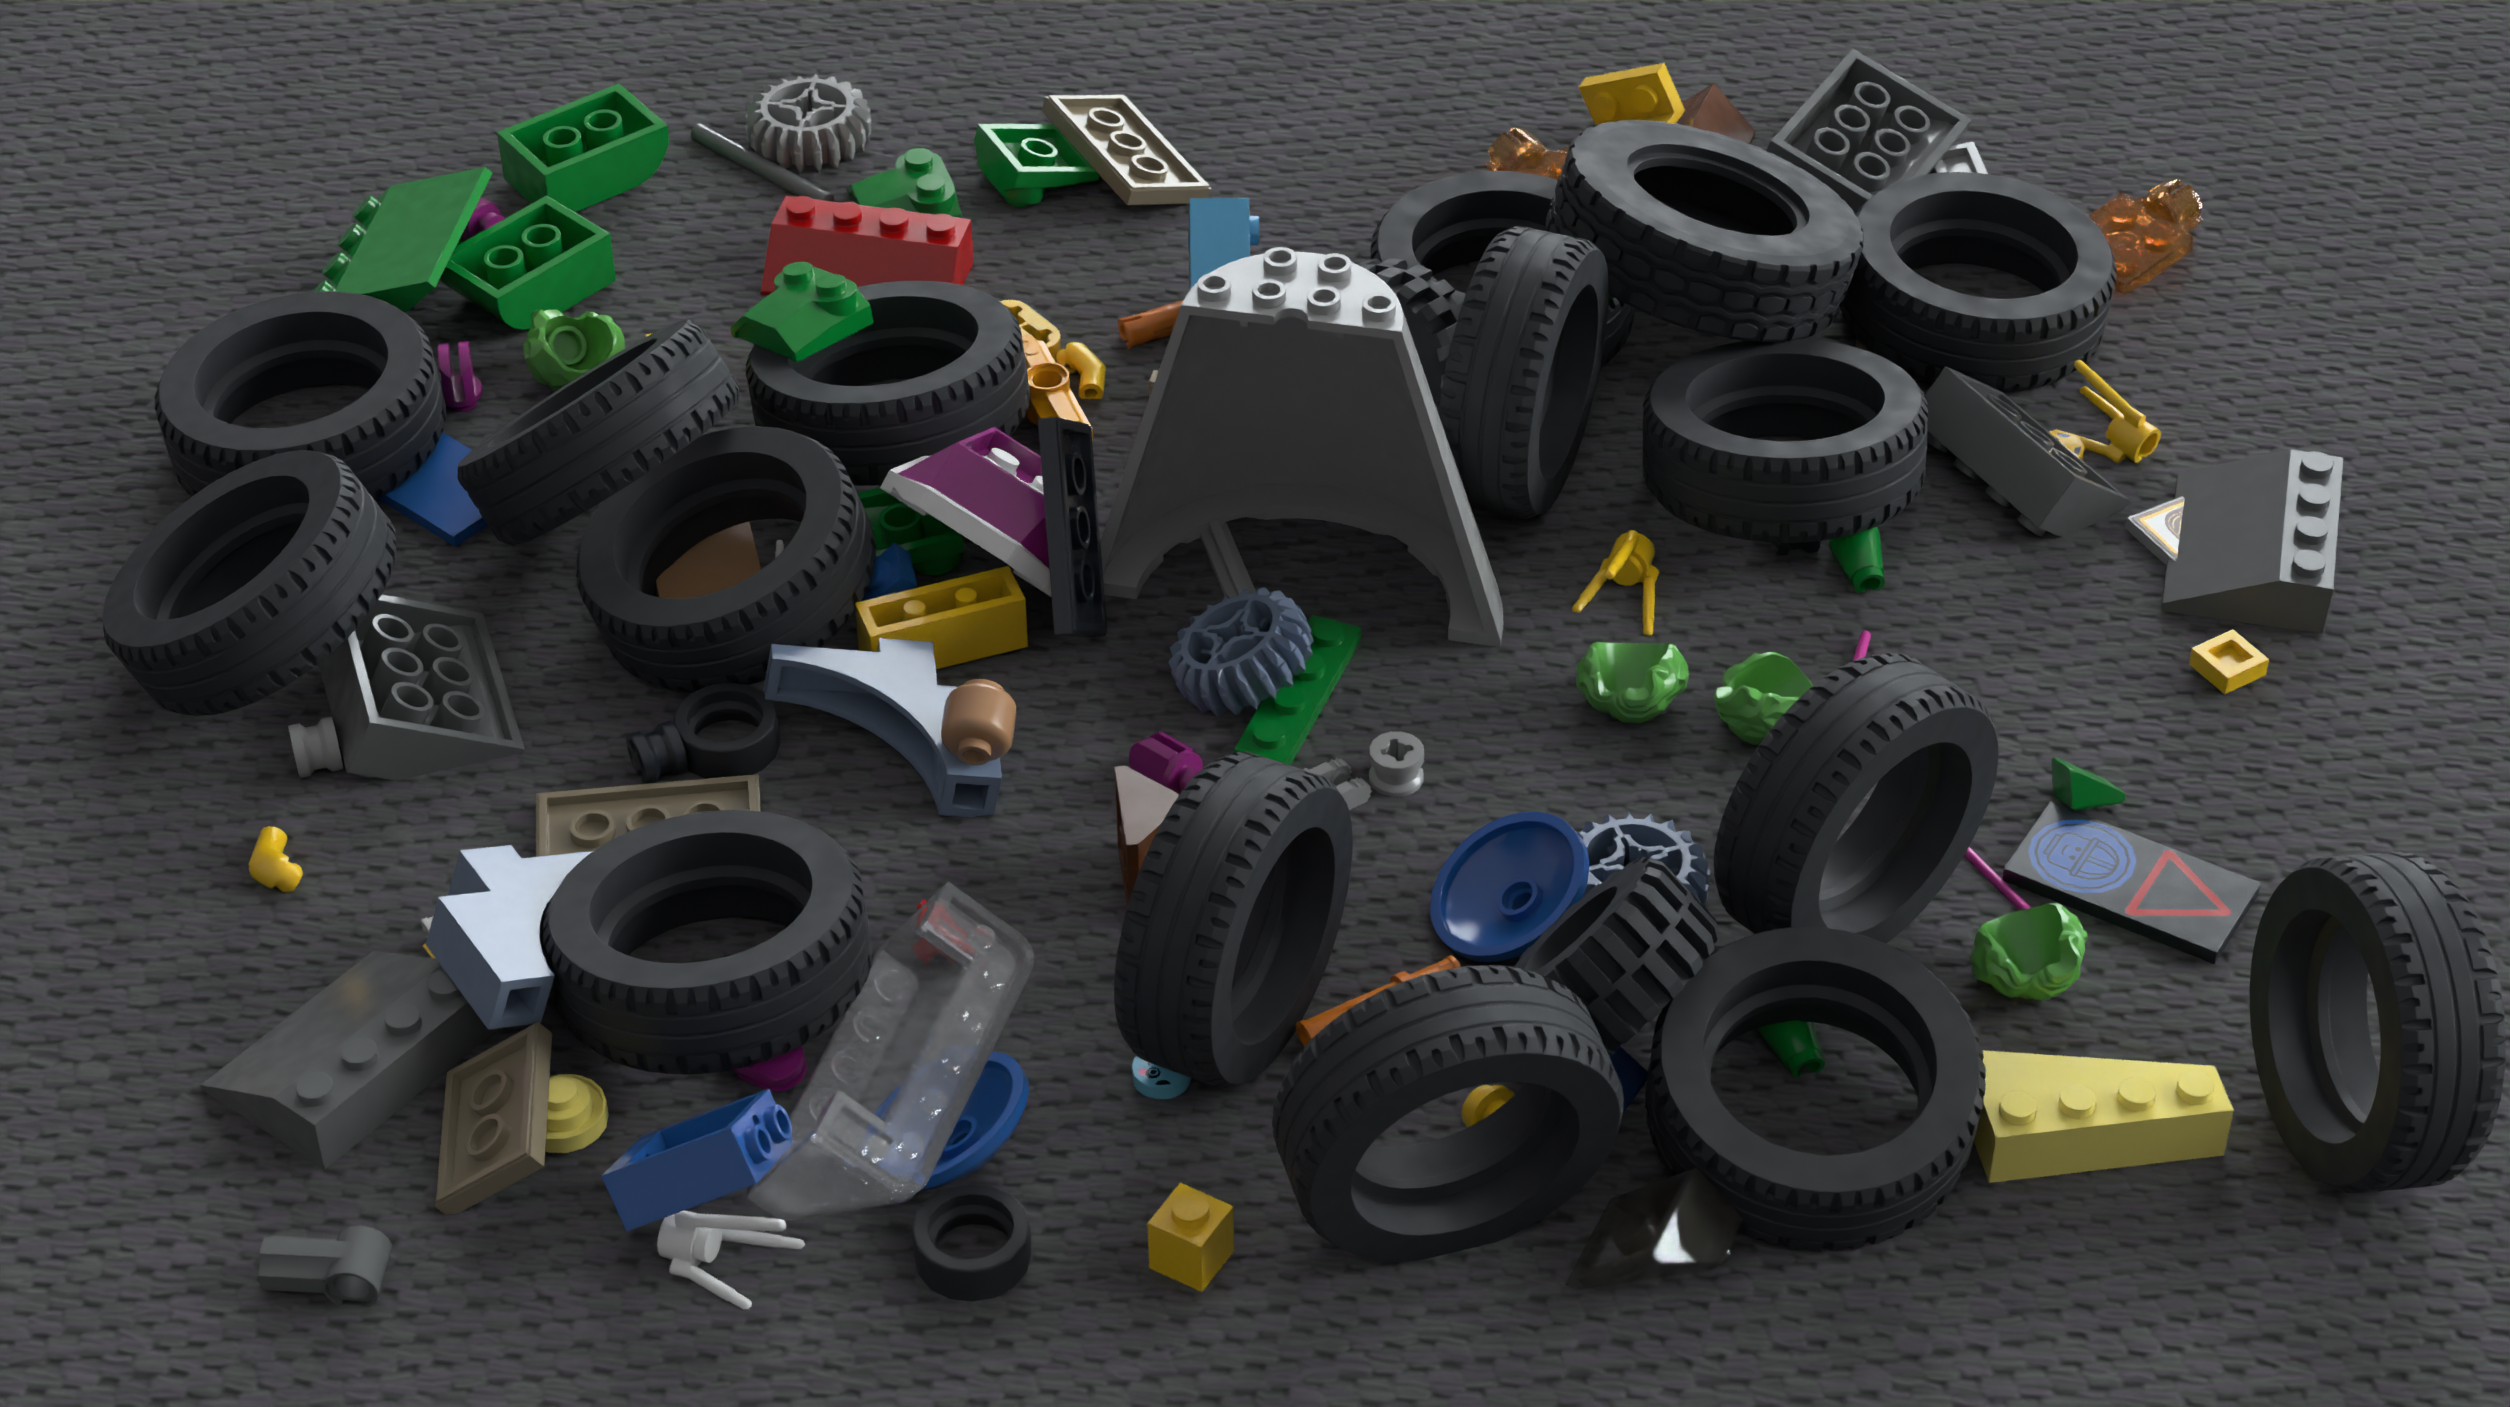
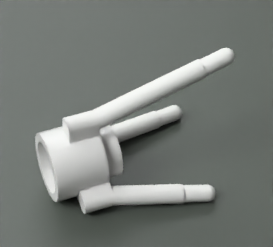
(697, 1238)

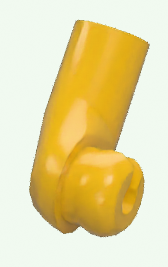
(1092, 371)
(270, 865)

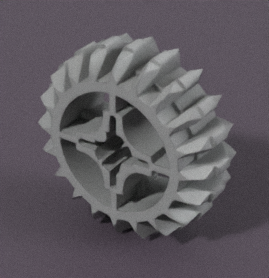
(808, 122)

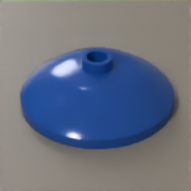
(1508, 885)
(985, 1121)

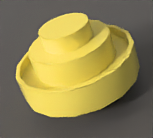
(574, 1114)

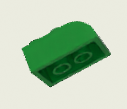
(584, 149)
(532, 262)

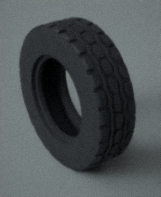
(1708, 230)

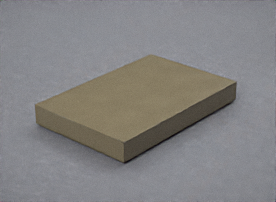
(494, 1120)

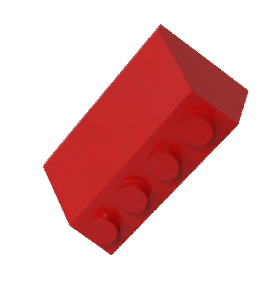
(868, 243)

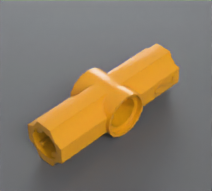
(1049, 385)

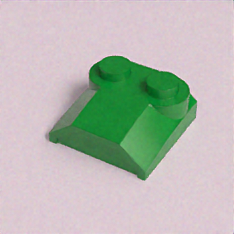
(1029, 160)
(915, 185)
(804, 313)
(931, 543)

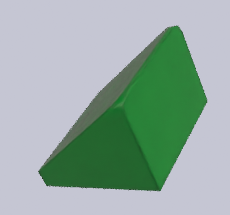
(2081, 788)

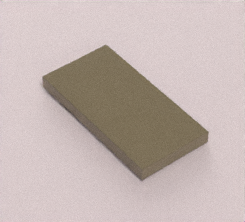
(1125, 149)
(592, 817)

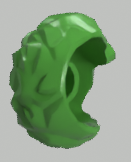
(567, 347)
(1632, 679)
(1759, 694)
(2030, 952)

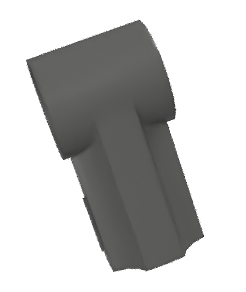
(339, 1267)

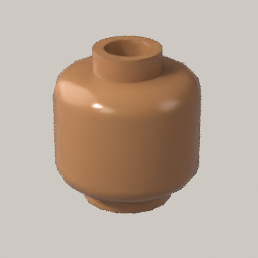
(978, 721)

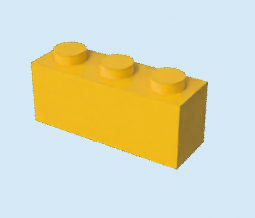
(961, 617)

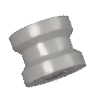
(315, 747)
(1396, 764)

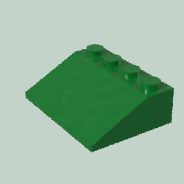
(404, 238)

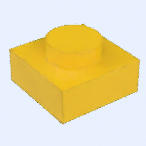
(2228, 661)

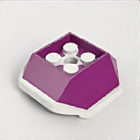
(987, 493)

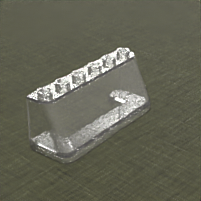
(901, 1062)

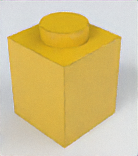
(1191, 1237)

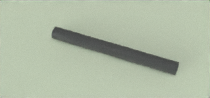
(757, 164)

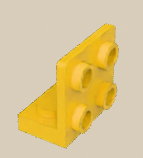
(1632, 95)

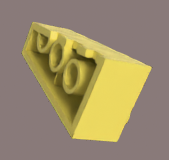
(2095, 1114)

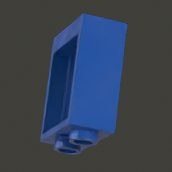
(698, 1159)

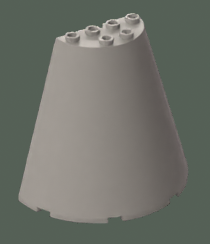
(1298, 401)

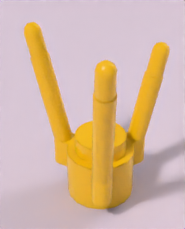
(2128, 431)
(1627, 565)

